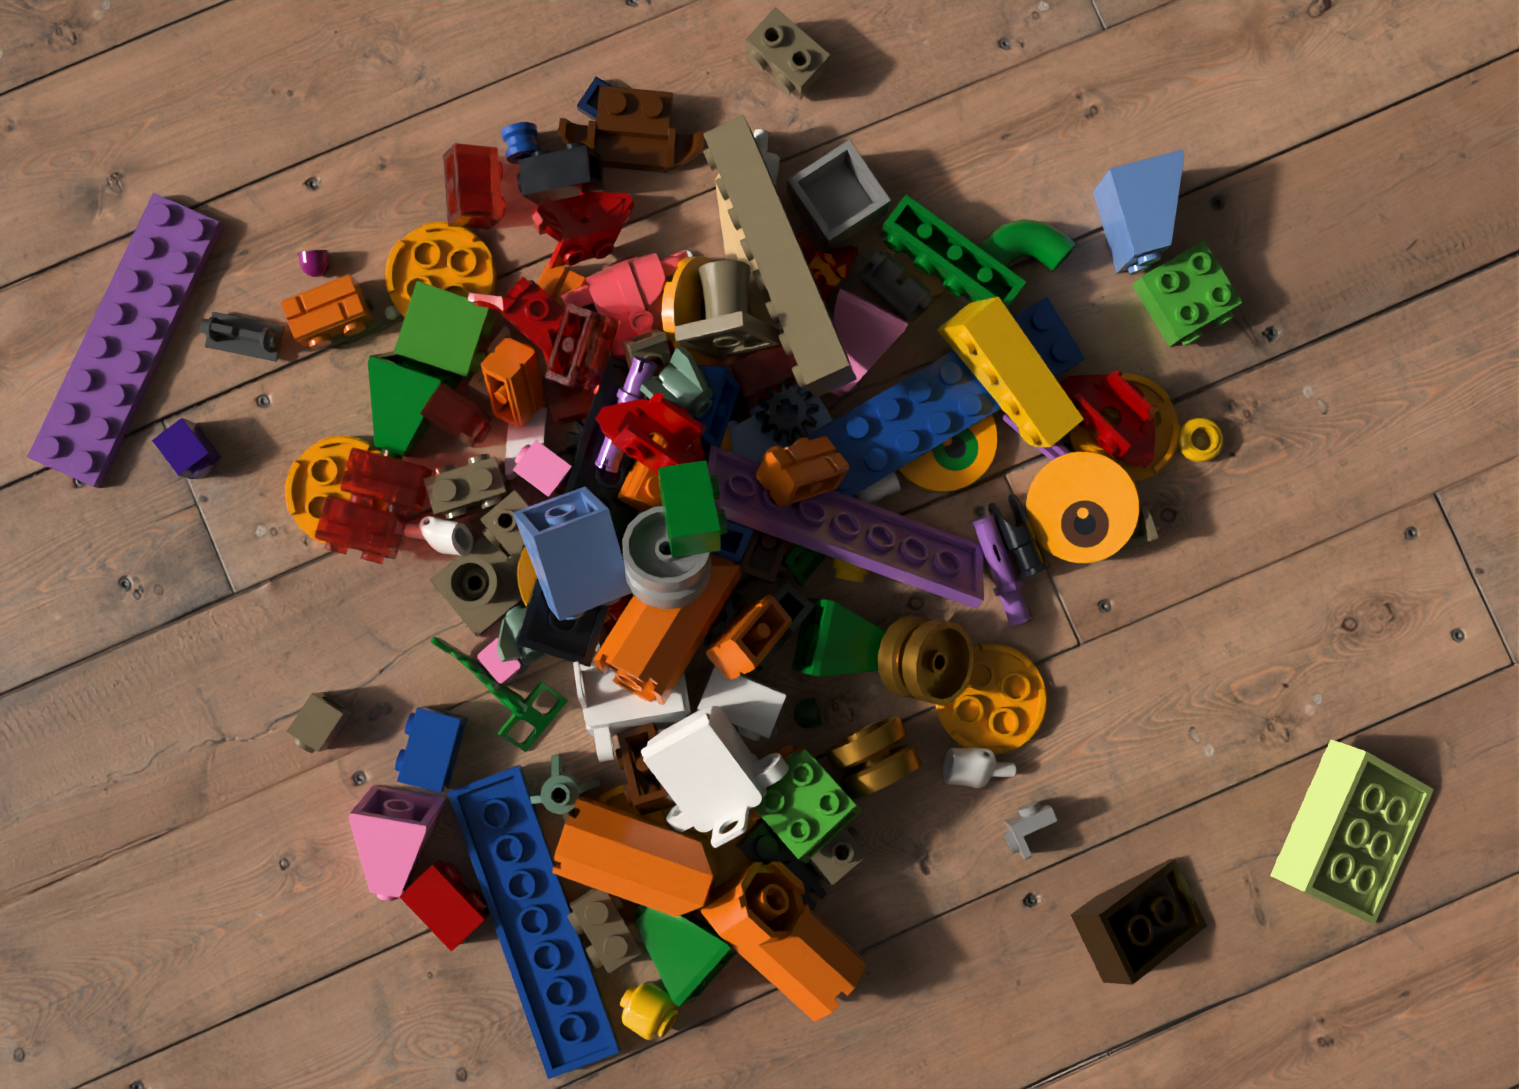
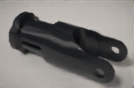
(1020, 539)

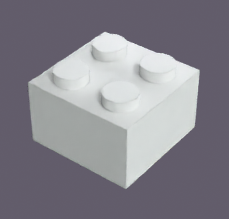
(745, 703)

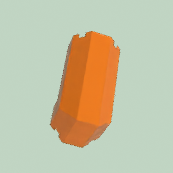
(655, 645)
(636, 858)
(783, 938)

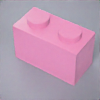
(542, 469)

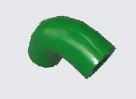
(1028, 239)

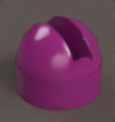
(314, 262)

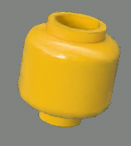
(648, 1010)

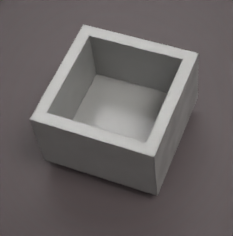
(838, 196)

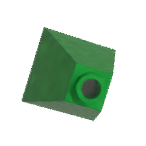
(397, 397)
(836, 641)
(684, 951)

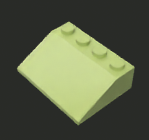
(1352, 831)

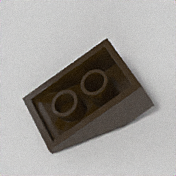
(1139, 923)

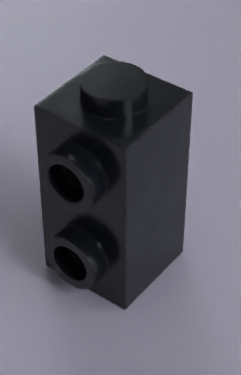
(560, 173)

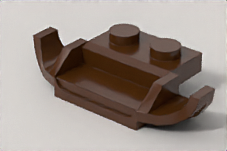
(634, 131)

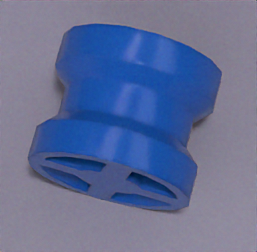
(520, 141)

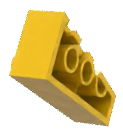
(1011, 371)

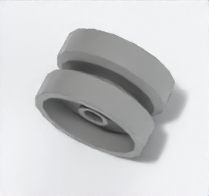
(651, 569)

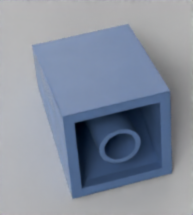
(1140, 209)
(574, 552)

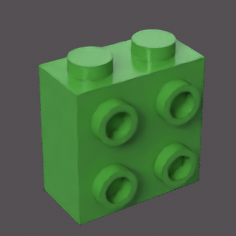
(1187, 295)
(444, 331)
(806, 806)

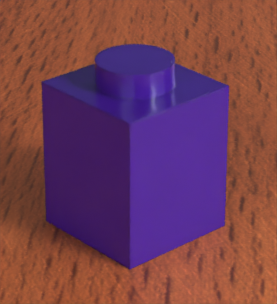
(187, 449)

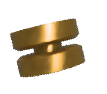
(926, 659)
(875, 763)

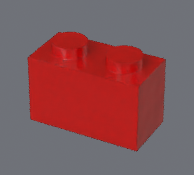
(446, 903)

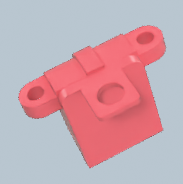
(629, 292)

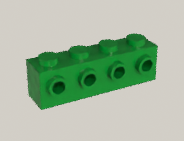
(948, 255)

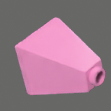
(864, 332)
(391, 836)

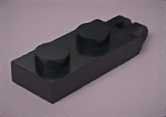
(765, 846)

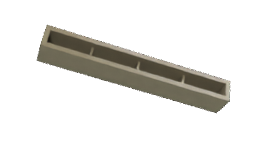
(779, 258)

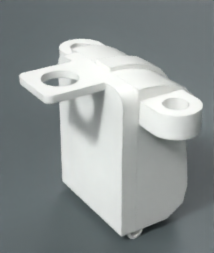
(613, 709)
(710, 774)

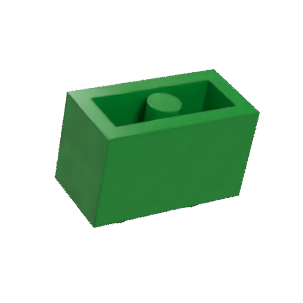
(690, 508)

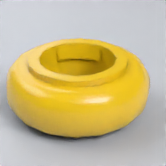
(1215, 440)

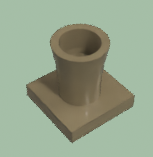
(727, 322)
(498, 591)

